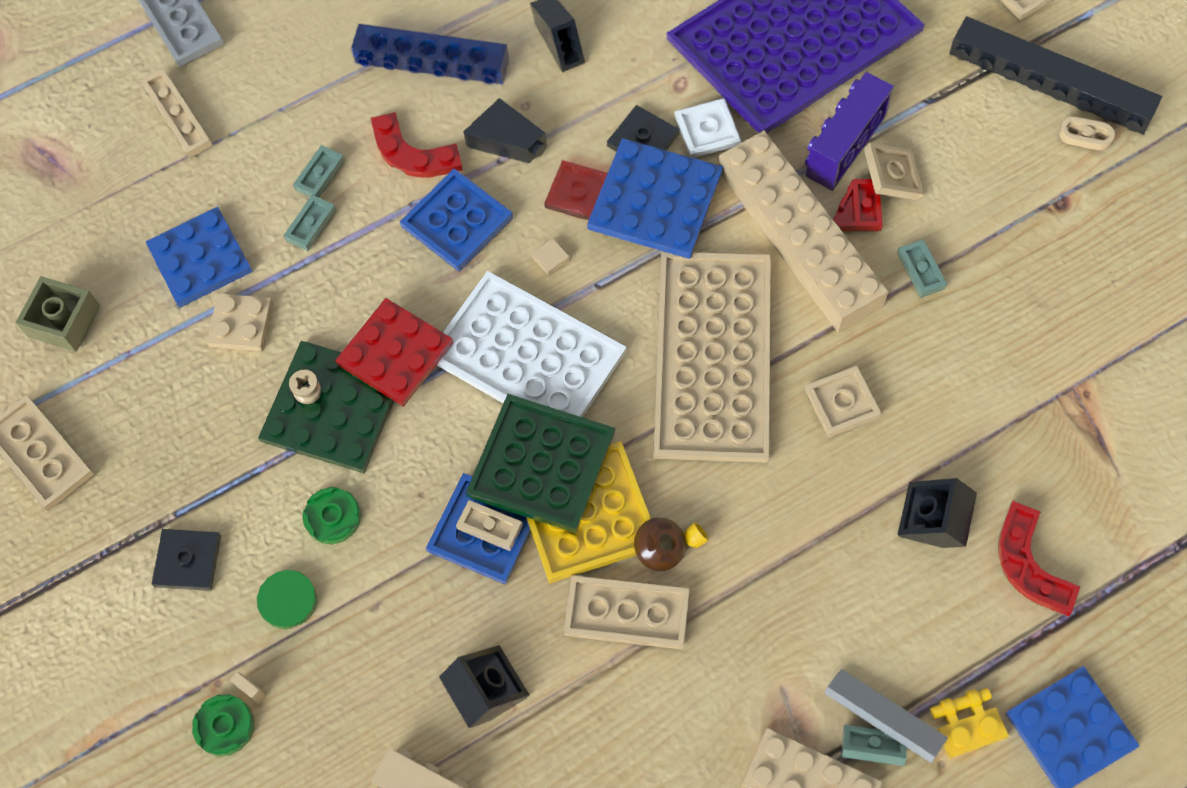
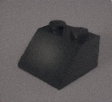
(938, 512)
(483, 685)

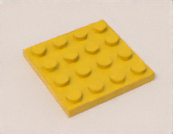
(606, 528)

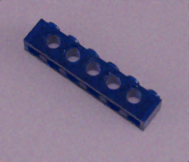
(430, 54)

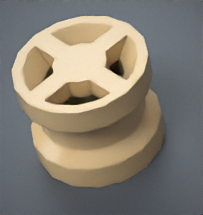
(305, 393)

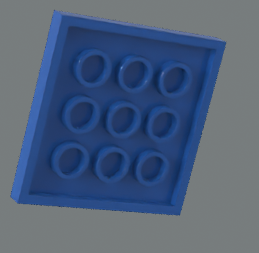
(655, 198)

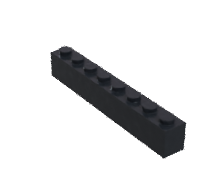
(1055, 75)

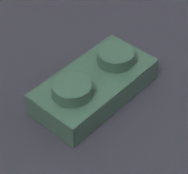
(319, 172)
(309, 222)
(921, 268)
(872, 746)

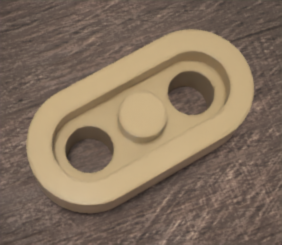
(1086, 133)

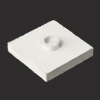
(707, 128)

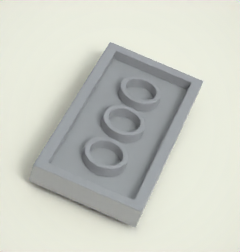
(182, 28)

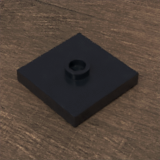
(645, 129)
(186, 559)

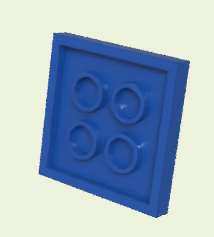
(456, 220)
(198, 257)
(469, 550)
(1072, 729)

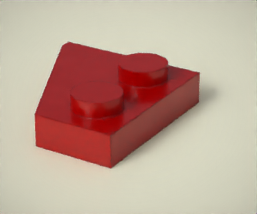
(860, 208)

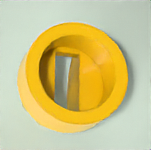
(695, 535)

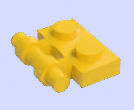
(974, 731)

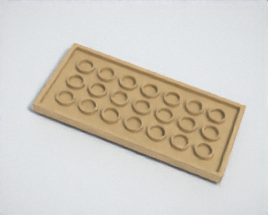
(713, 358)

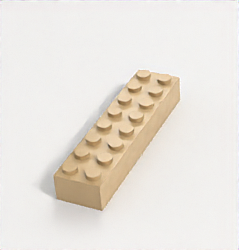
(802, 231)

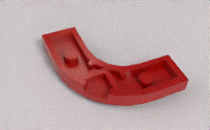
(412, 161)
(1022, 569)

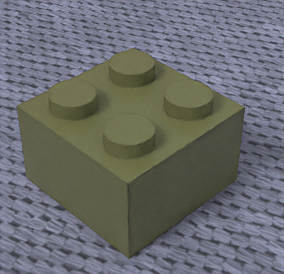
(58, 313)

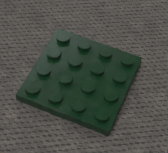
(337, 426)
(541, 463)

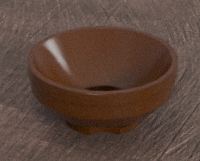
(648, 545)

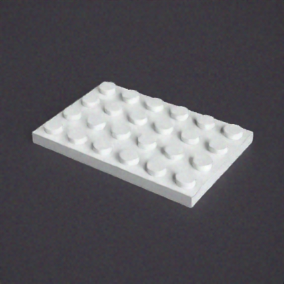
(528, 349)

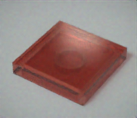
(575, 190)

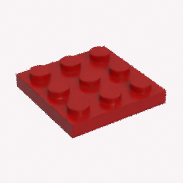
(394, 351)

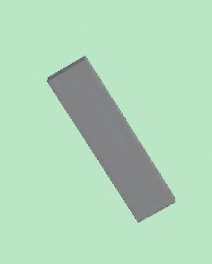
(886, 715)

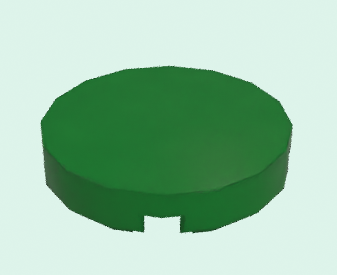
(331, 515)
(286, 599)
(223, 725)

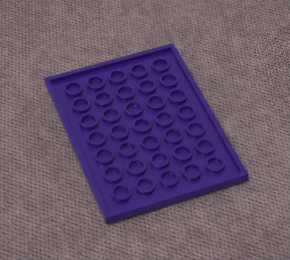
(788, 53)

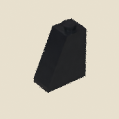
(558, 32)
(506, 134)

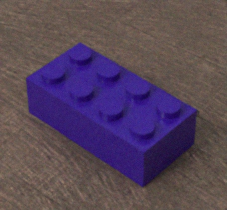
(848, 130)

